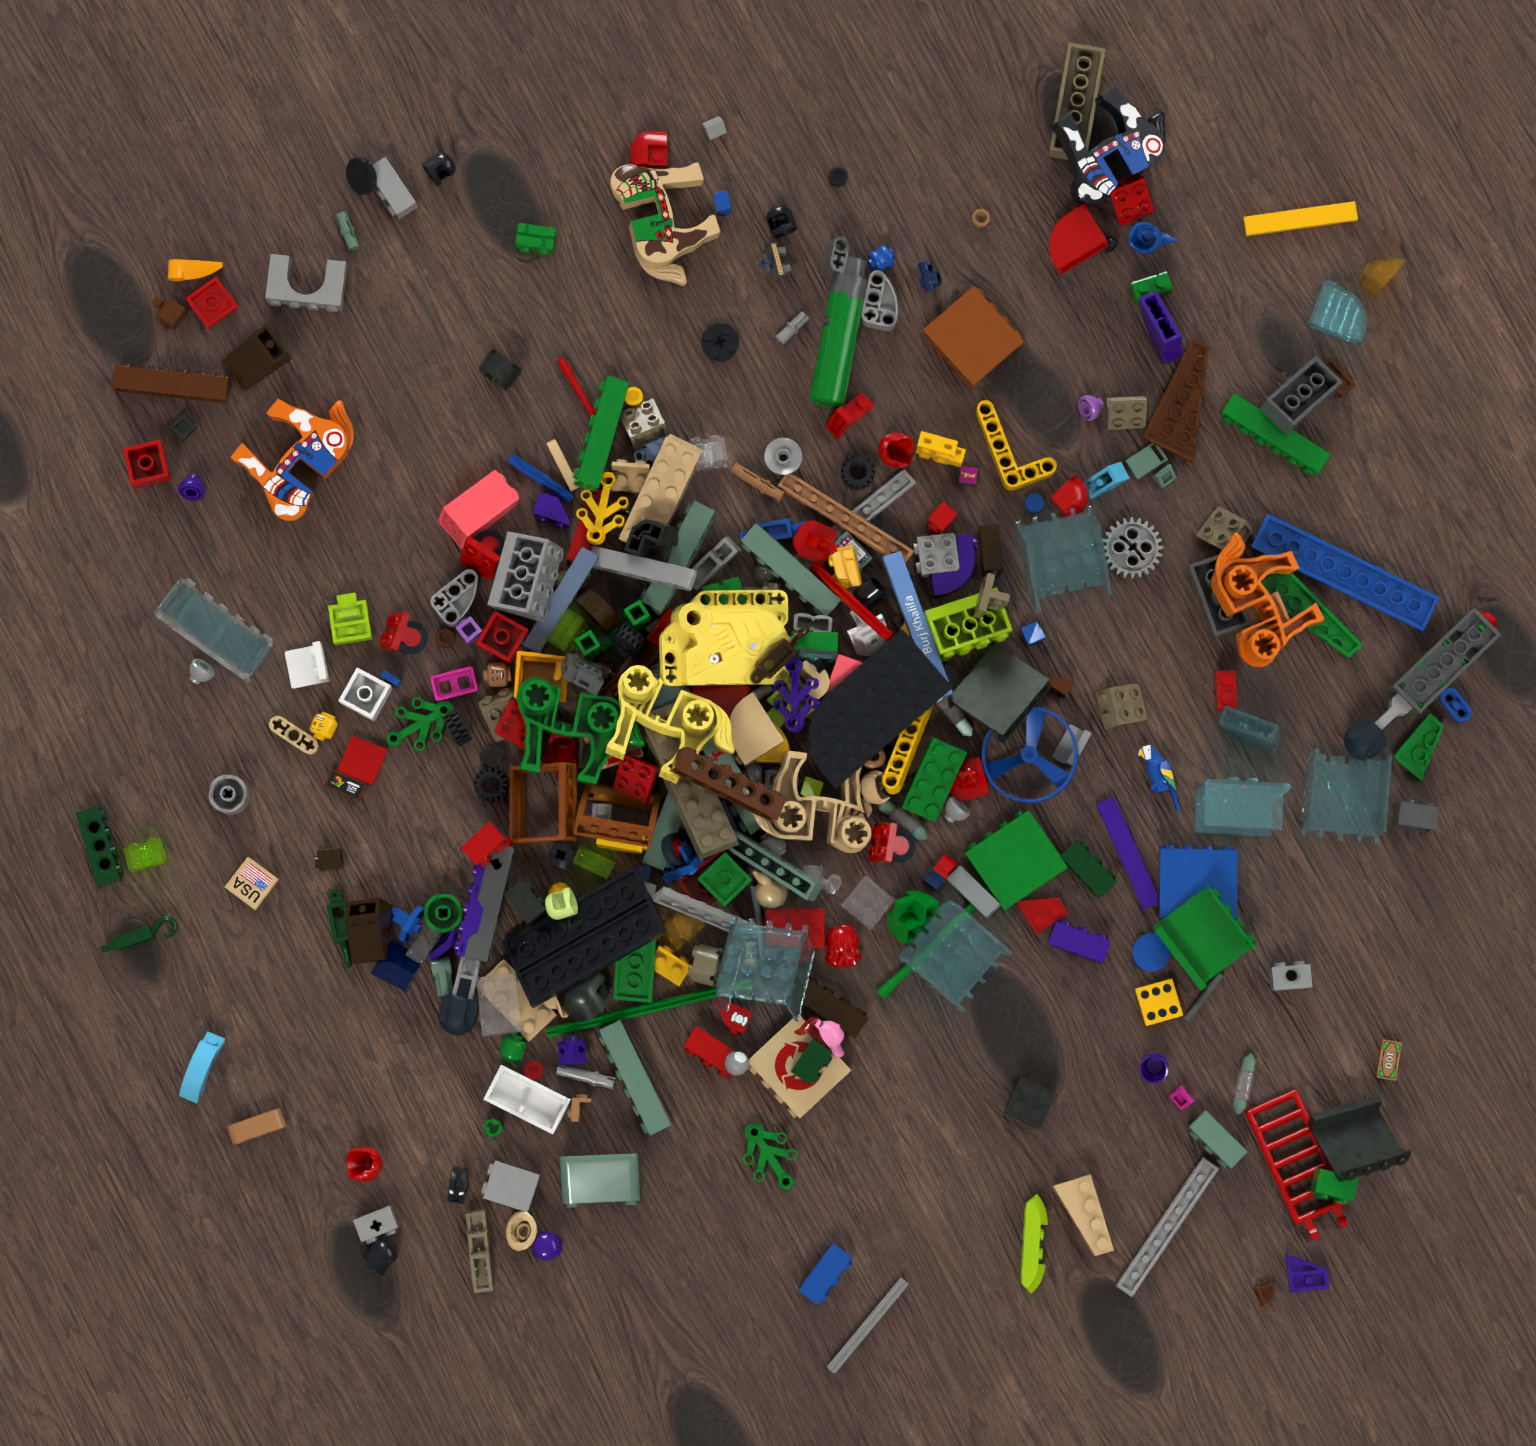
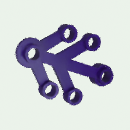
(795, 697)

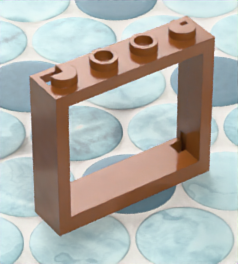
(567, 804)
(611, 829)

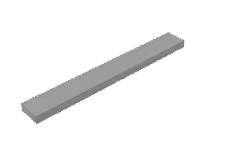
(876, 502)
(1167, 1227)

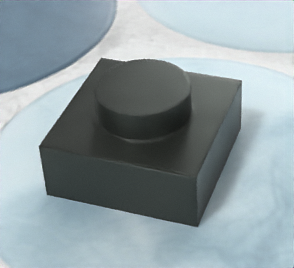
(183, 427)

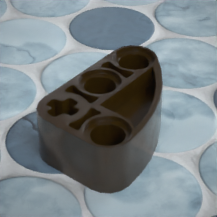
(597, 610)

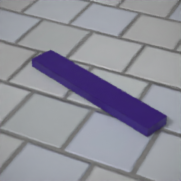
(1128, 853)

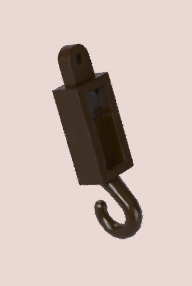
(779, 654)

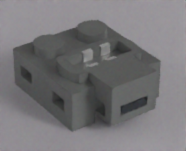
(582, 673)

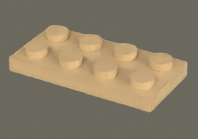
(532, 1018)

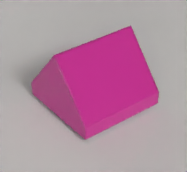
(1181, 1098)

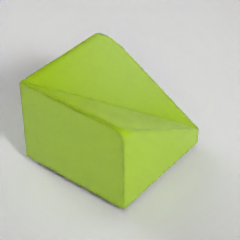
(811, 787)

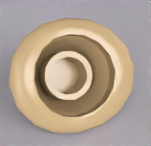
(521, 1231)

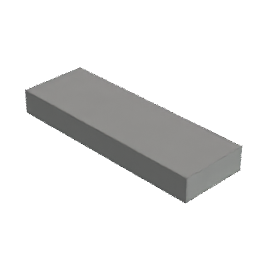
(973, 892)

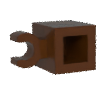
(170, 314)

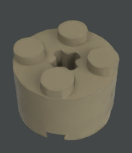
(705, 964)

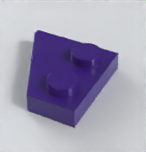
(1305, 1275)

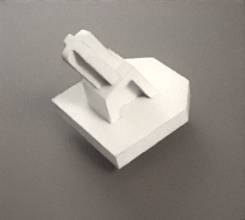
(864, 638)

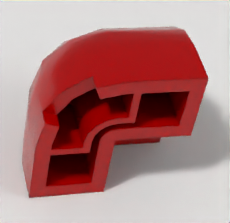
(649, 149)
(1071, 495)

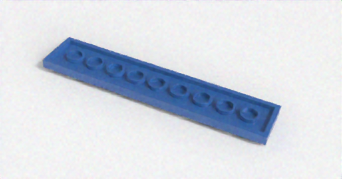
(1347, 573)

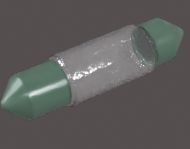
(903, 820)
(1244, 1083)

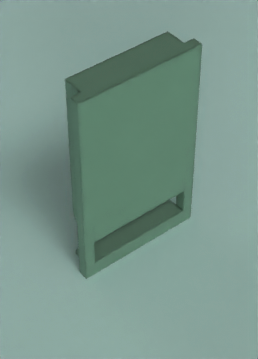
(1144, 461)

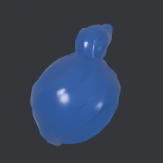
(1147, 238)

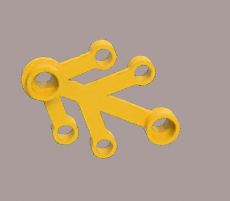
(602, 511)

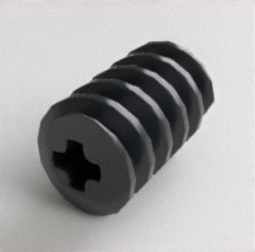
(566, 851)

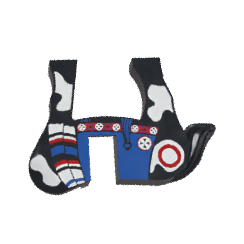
(1134, 148)

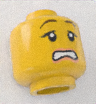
(323, 726)

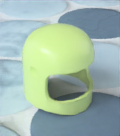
(565, 907)

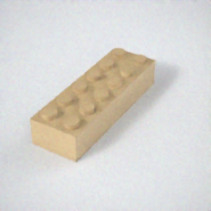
(664, 483)

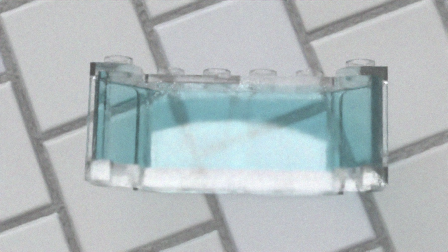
(214, 629)

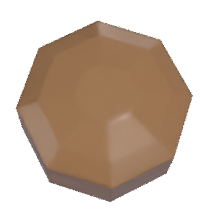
(980, 218)

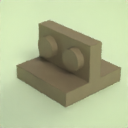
(987, 596)

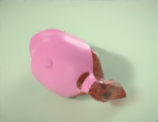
(824, 1032)

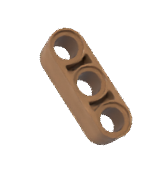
(256, 1126)

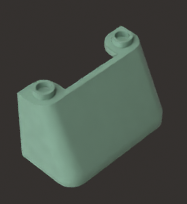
(600, 1179)

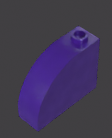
(1161, 327)
(950, 582)

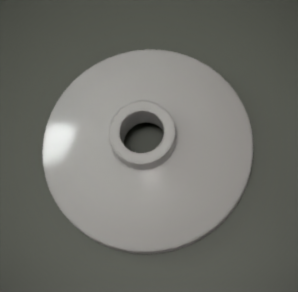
(785, 447)

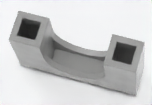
(328, 296)

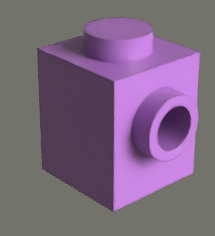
(468, 630)

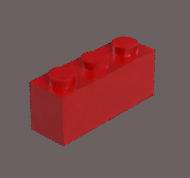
(709, 1049)

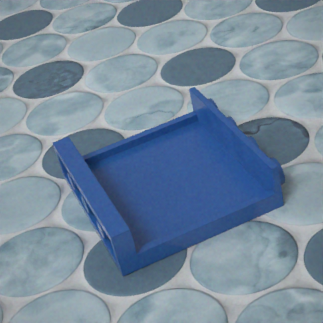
(1190, 870)

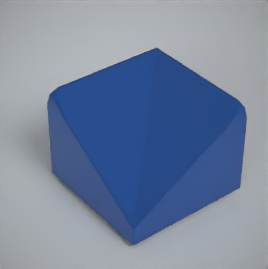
(722, 203)
(1032, 634)

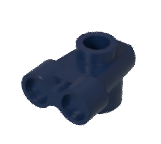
(929, 279)

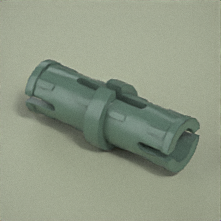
(347, 231)

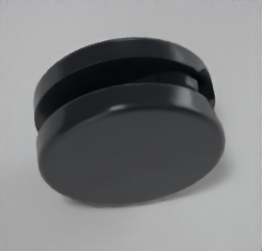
(458, 1186)

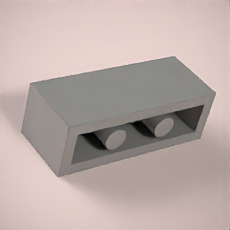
(393, 190)

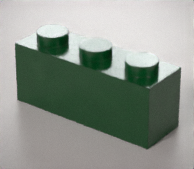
(1088, 869)

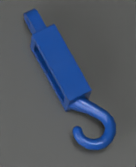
(779, 530)

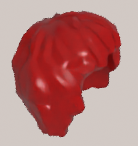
(896, 450)
(363, 1164)

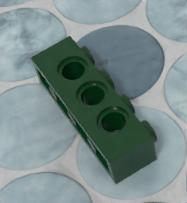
(86, 819)

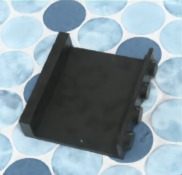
(1000, 691)
(1356, 1139)

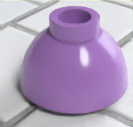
(1090, 407)

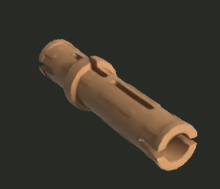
(764, 486)

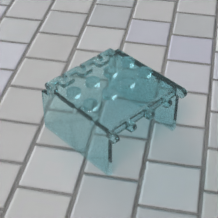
(1063, 554)
(1346, 796)
(1239, 807)
(953, 953)
(765, 964)

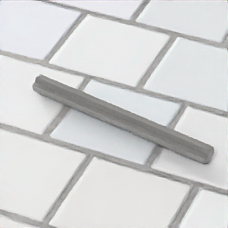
(867, 1325)

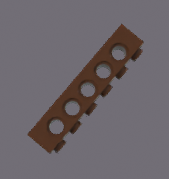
(682, 767)

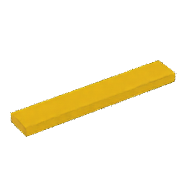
(1300, 218)

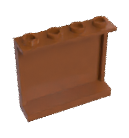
(973, 336)

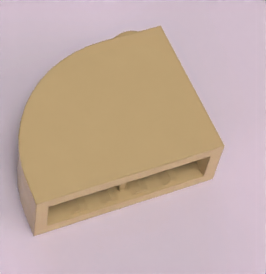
(752, 731)

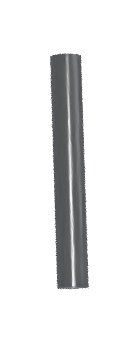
(1203, 997)

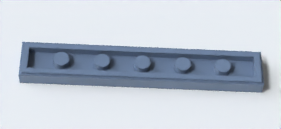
(561, 599)

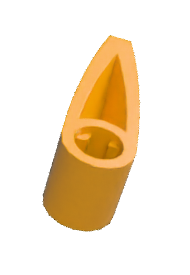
(191, 269)

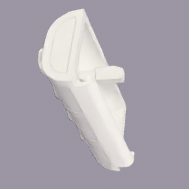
(527, 1099)

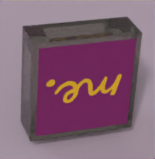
(968, 476)

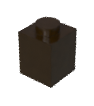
(329, 860)

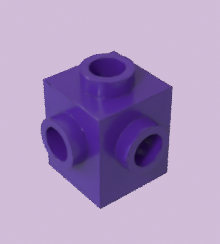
(571, 1051)

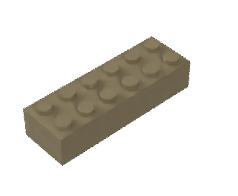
(1078, 92)

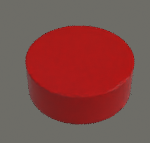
(533, 1070)

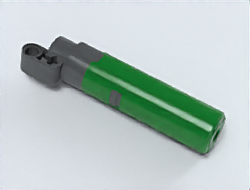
(839, 326)

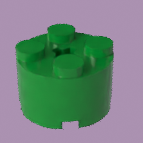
(443, 902)

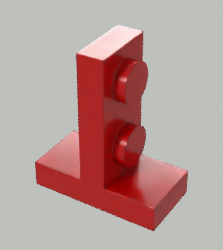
(848, 415)

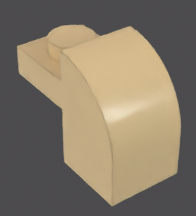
(810, 670)

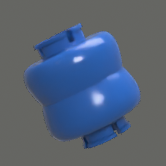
(881, 258)

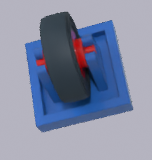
(680, 857)

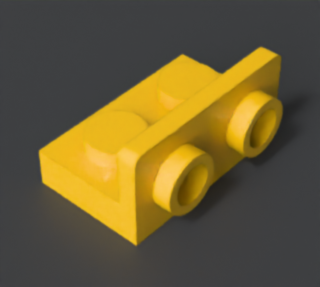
(670, 966)

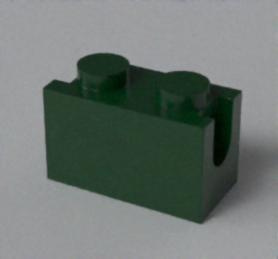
(811, 1062)

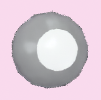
(736, 1063)

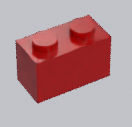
(941, 519)
(1225, 690)

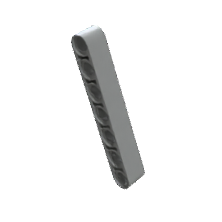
(644, 568)

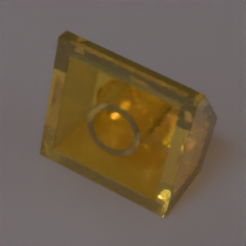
(1377, 275)

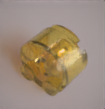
(682, 928)

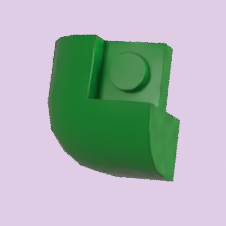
(911, 915)

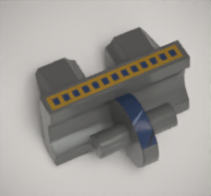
(772, 262)

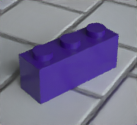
(1079, 941)

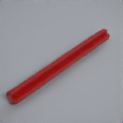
(851, 601)

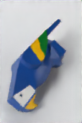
(1159, 772)

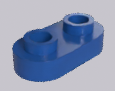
(1457, 703)

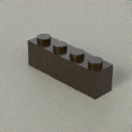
(834, 1009)

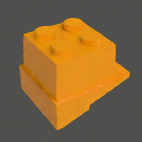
(540, 665)

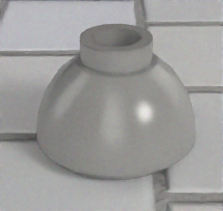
(200, 671)
(956, 810)

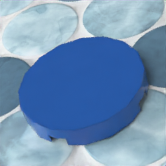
(1150, 953)

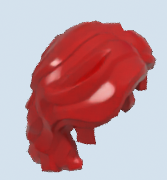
(561, 750)
(842, 946)

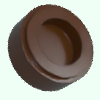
(445, 637)

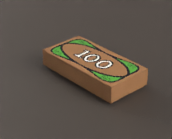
(1388, 1060)

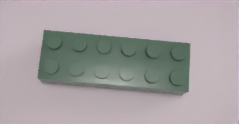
(690, 537)

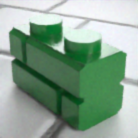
(535, 238)
(1159, 283)

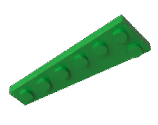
(1297, 598)

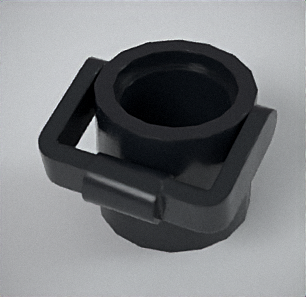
(870, 592)

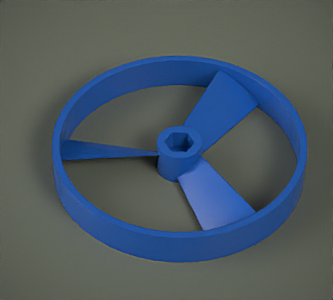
(1031, 755)

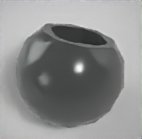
(753, 772)

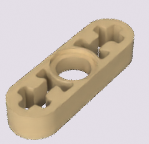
(562, 464)
(285, 723)

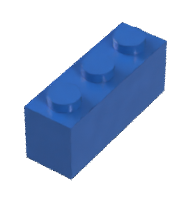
(825, 1274)

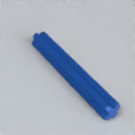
(541, 478)

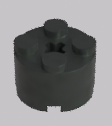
(500, 368)

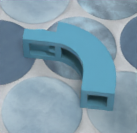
(200, 1066)

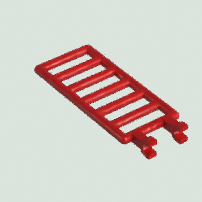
(1274, 1166)

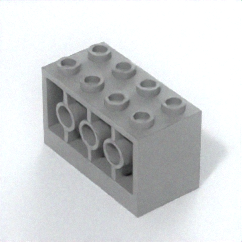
(525, 576)

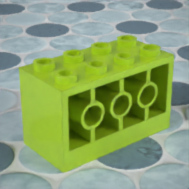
(954, 618)

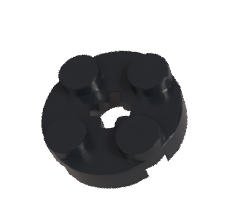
(729, 347)

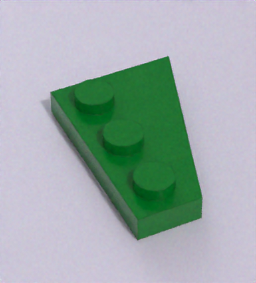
(1417, 748)

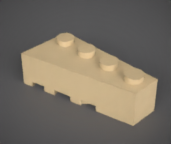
(1084, 1208)

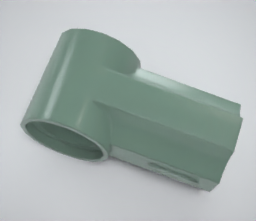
(443, 973)

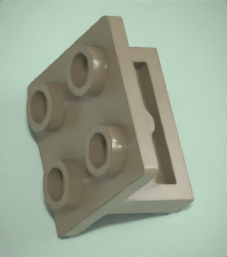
(1126, 412)

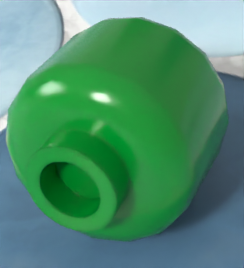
(512, 1048)

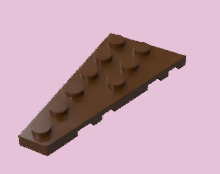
(1178, 413)

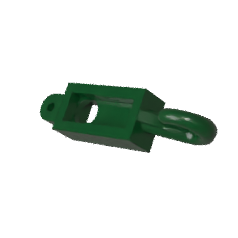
(338, 926)
(140, 935)

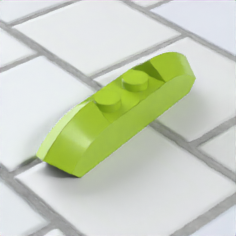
(1034, 1217)

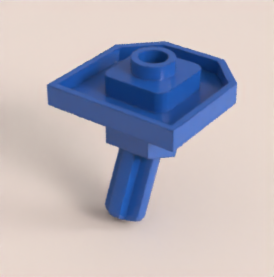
(410, 923)

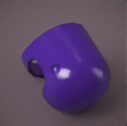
(1153, 1062)
(547, 1246)

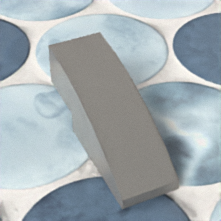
(714, 561)

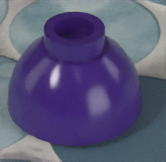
(191, 488)

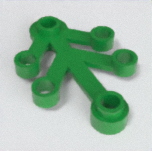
(423, 723)
(767, 1153)

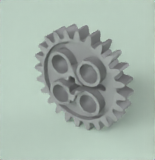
(1144, 536)

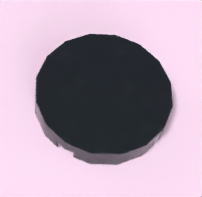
(361, 175)

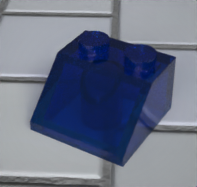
(398, 968)

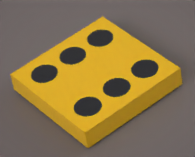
(1158, 1002)

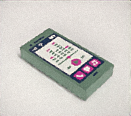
(862, 556)

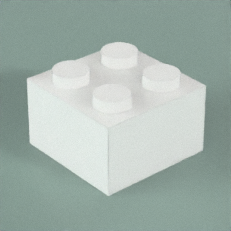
(365, 694)

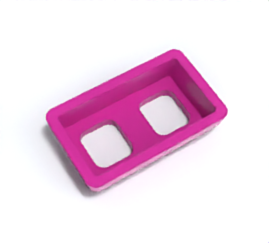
(453, 676)

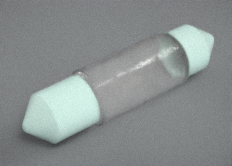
(956, 717)

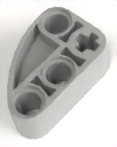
(884, 307)
(458, 604)

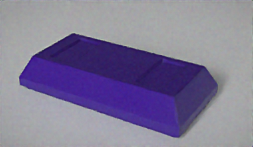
(444, 944)

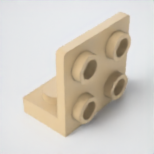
(629, 475)

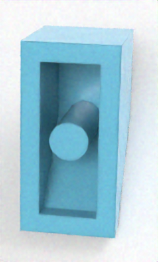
(1106, 480)

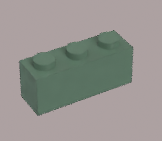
(1216, 1140)

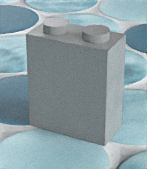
(510, 1186)

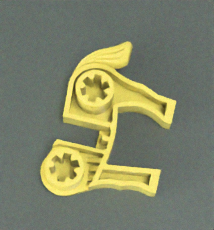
(692, 719)

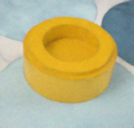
(633, 396)

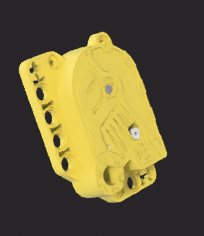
(723, 639)

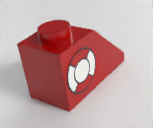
(736, 1018)

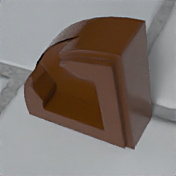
(1265, 1292)

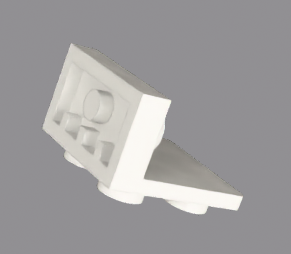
(307, 666)

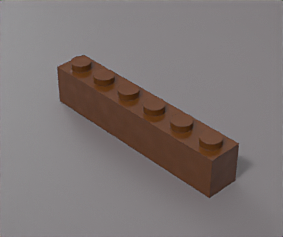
(171, 384)

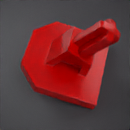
(815, 541)
(970, 781)

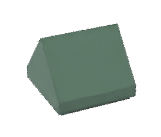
(1164, 475)

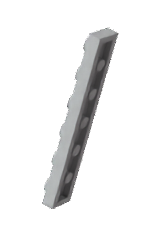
(695, 908)

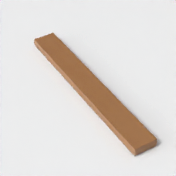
(843, 517)

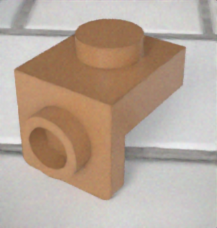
(574, 1110)

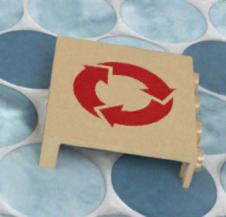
(778, 1058)

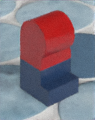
(939, 872)

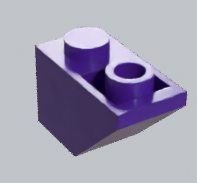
(550, 509)

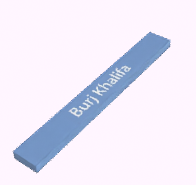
(912, 610)

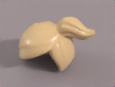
(871, 790)
(769, 892)

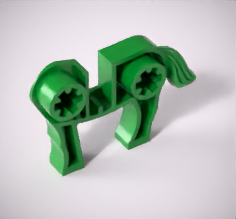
(593, 719)

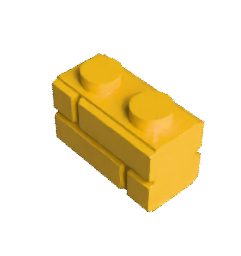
(846, 566)

